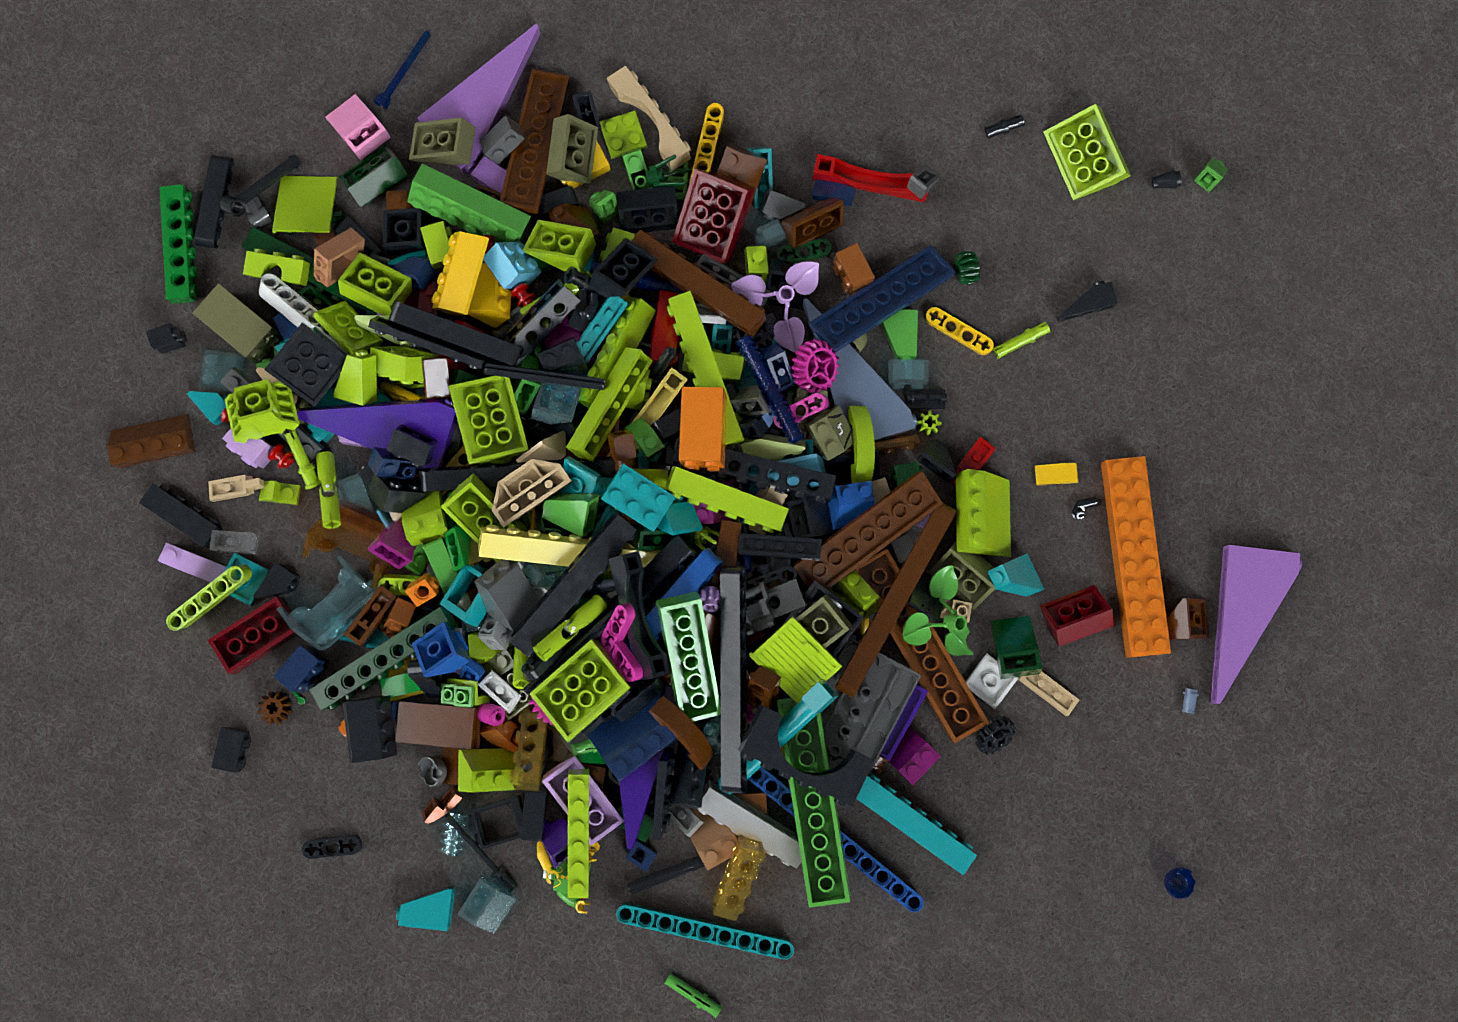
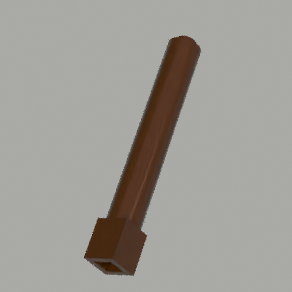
(623, 452)

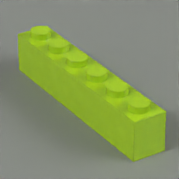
(625, 333)
(609, 404)
(727, 499)
(578, 833)

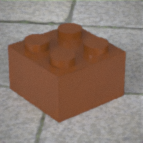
(852, 269)

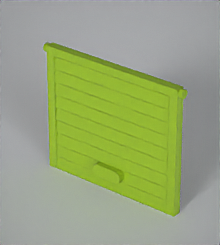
(305, 204)
(796, 658)

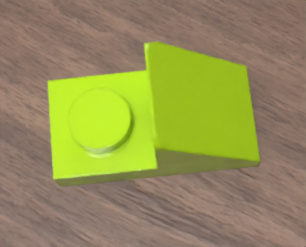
(280, 493)

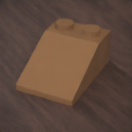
(713, 841)

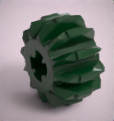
(967, 267)

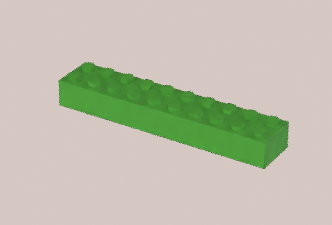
(816, 816)

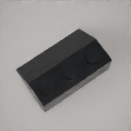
(648, 209)
(621, 270)
(370, 728)

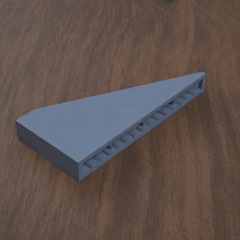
(862, 386)

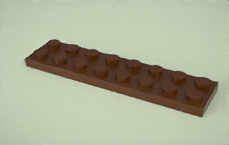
(529, 160)
(870, 532)

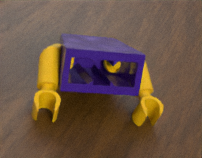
(554, 846)

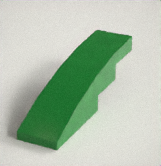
(457, 543)

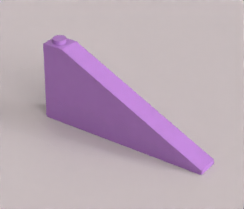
(485, 93)
(1249, 595)

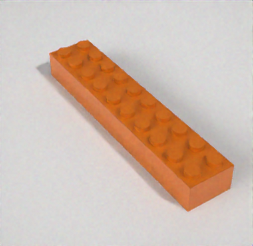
(1135, 557)

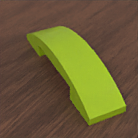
(863, 444)

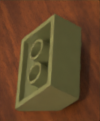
(572, 149)
(971, 573)

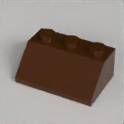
(742, 166)
(813, 221)

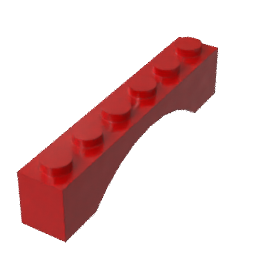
(838, 171)

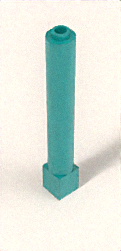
(811, 704)

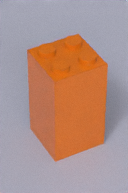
(703, 428)

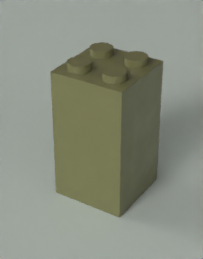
(237, 324)

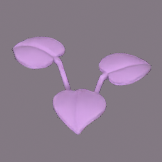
(804, 280)

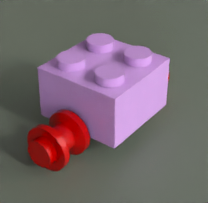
(257, 451)

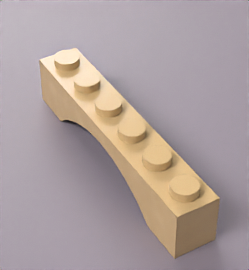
(628, 90)

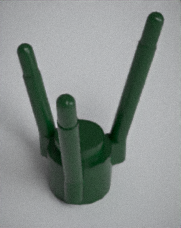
(656, 176)

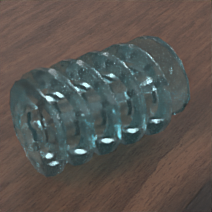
(453, 838)

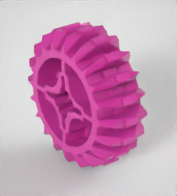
(808, 366)

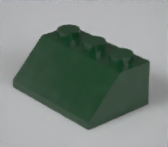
(373, 175)

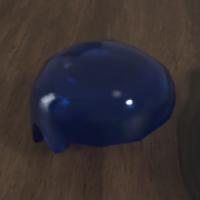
(1174, 888)

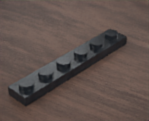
(423, 340)

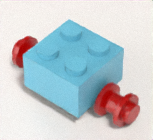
(512, 268)

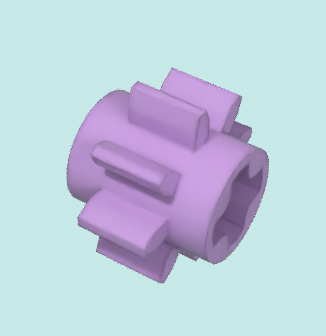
(710, 598)

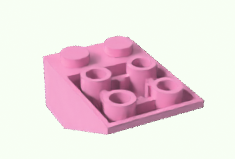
(358, 127)

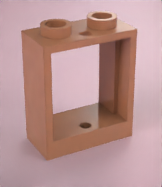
(348, 244)

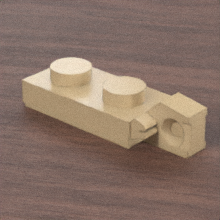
(233, 487)

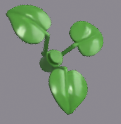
(916, 628)

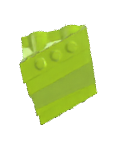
(261, 410)

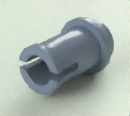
(1189, 700)

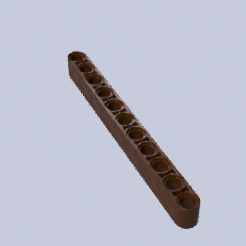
(895, 600)

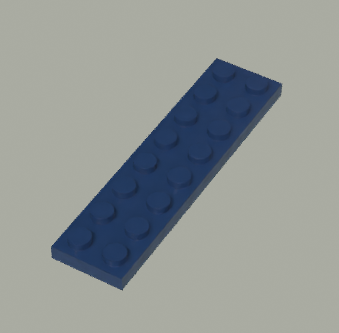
(882, 299)

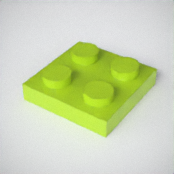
(622, 134)

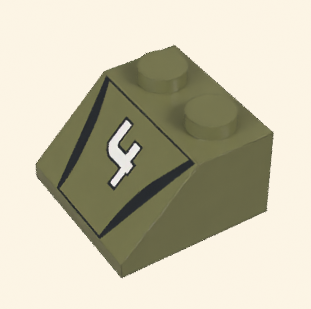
(830, 433)

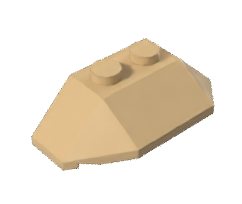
(527, 488)

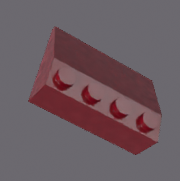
(713, 215)

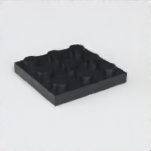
(307, 364)

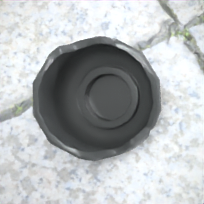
(438, 771)

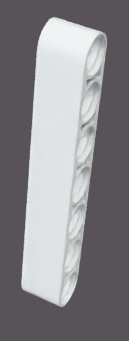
(292, 305)

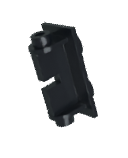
(925, 399)

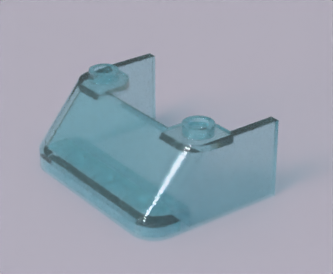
(334, 613)

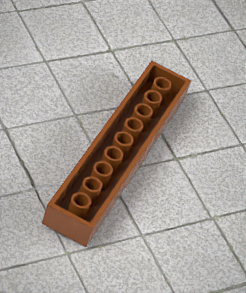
(946, 688)

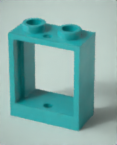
(456, 591)

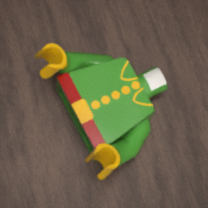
(561, 885)

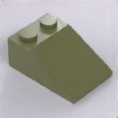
(443, 141)

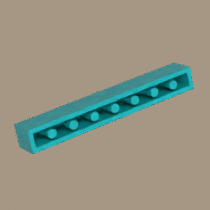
(915, 824)

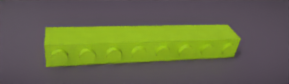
(701, 356)

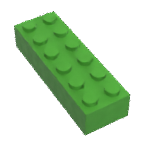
(466, 206)
(689, 655)

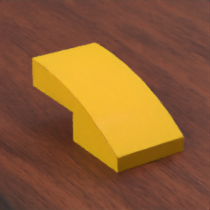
(1056, 473)

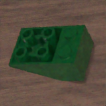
(1016, 647)

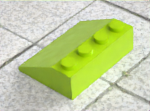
(1086, 152)
(488, 419)
(982, 513)
(580, 689)

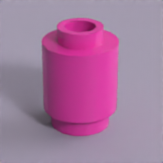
(490, 714)

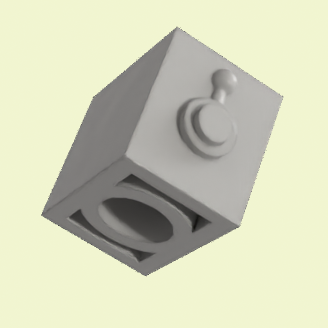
(494, 634)

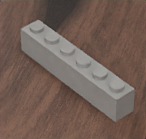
(751, 823)

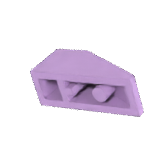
(190, 562)

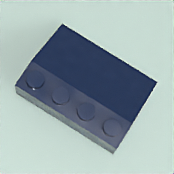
(631, 742)

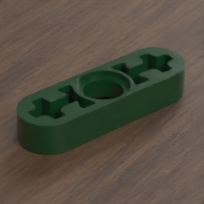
(818, 253)

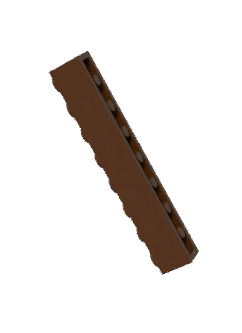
(703, 286)

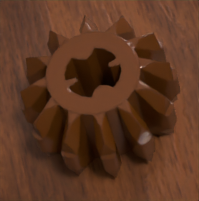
(269, 713)

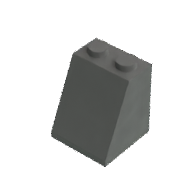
(506, 593)

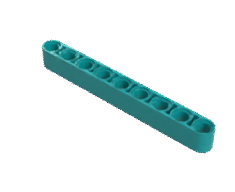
(713, 937)

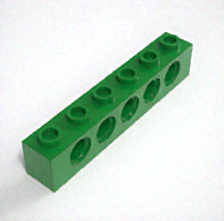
(169, 198)

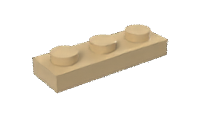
(1051, 692)

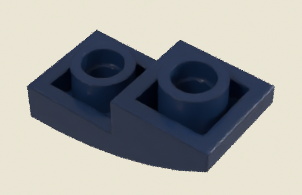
(827, 189)

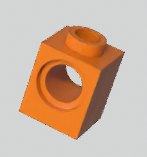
(419, 596)

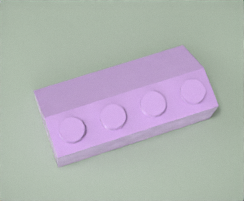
(602, 814)

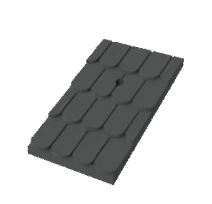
(871, 712)

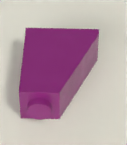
(393, 545)

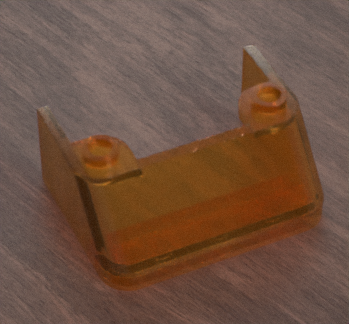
(353, 536)

